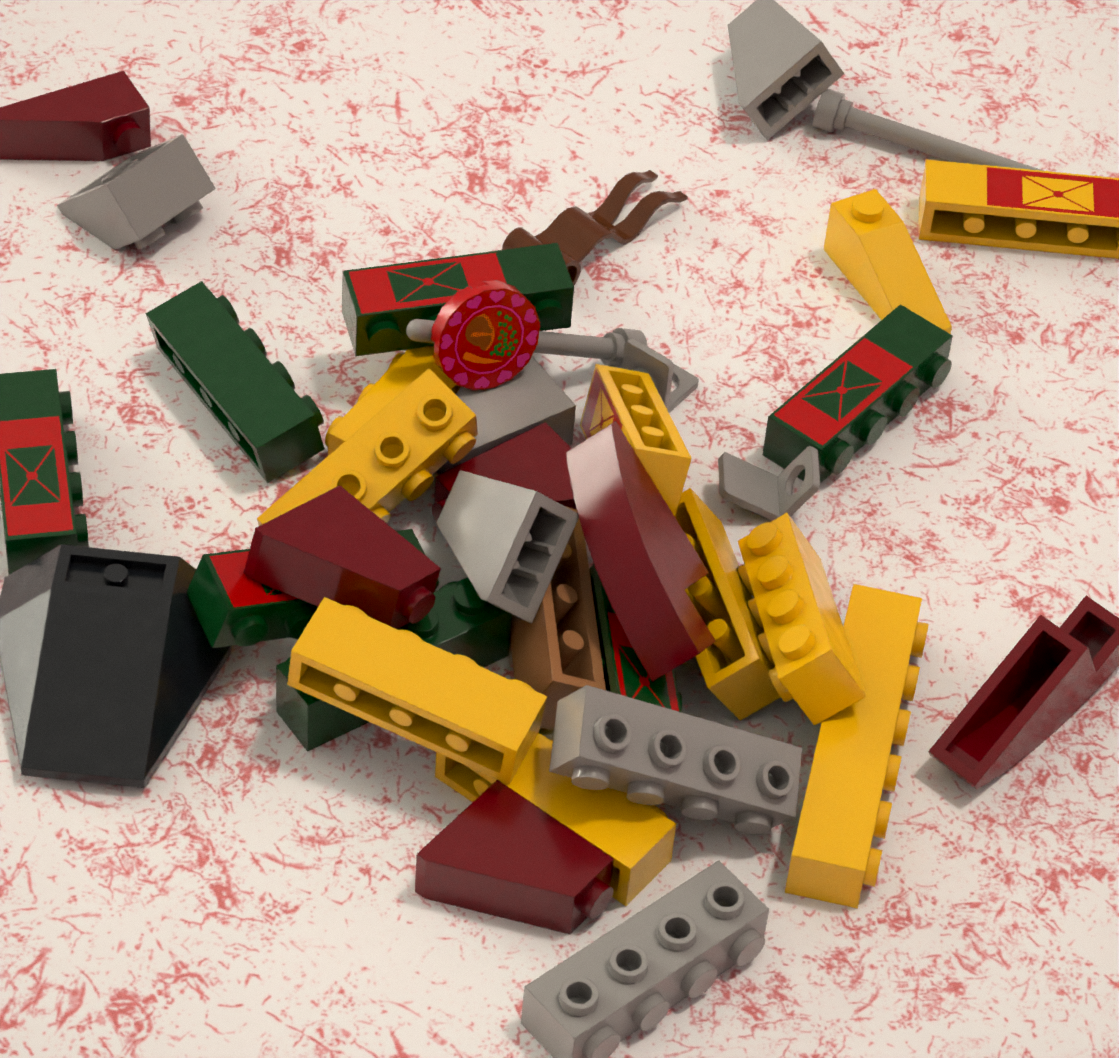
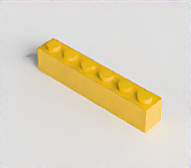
(854, 756)

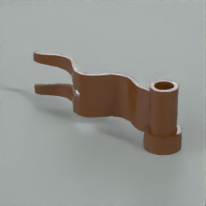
(581, 231)

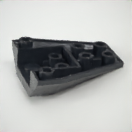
(101, 662)

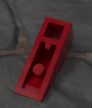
(77, 123)

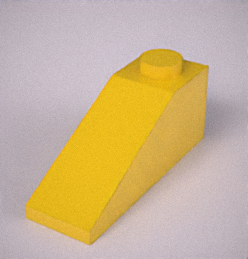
(880, 258)

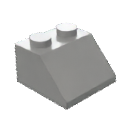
(141, 195)

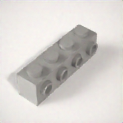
(675, 760)
(645, 966)

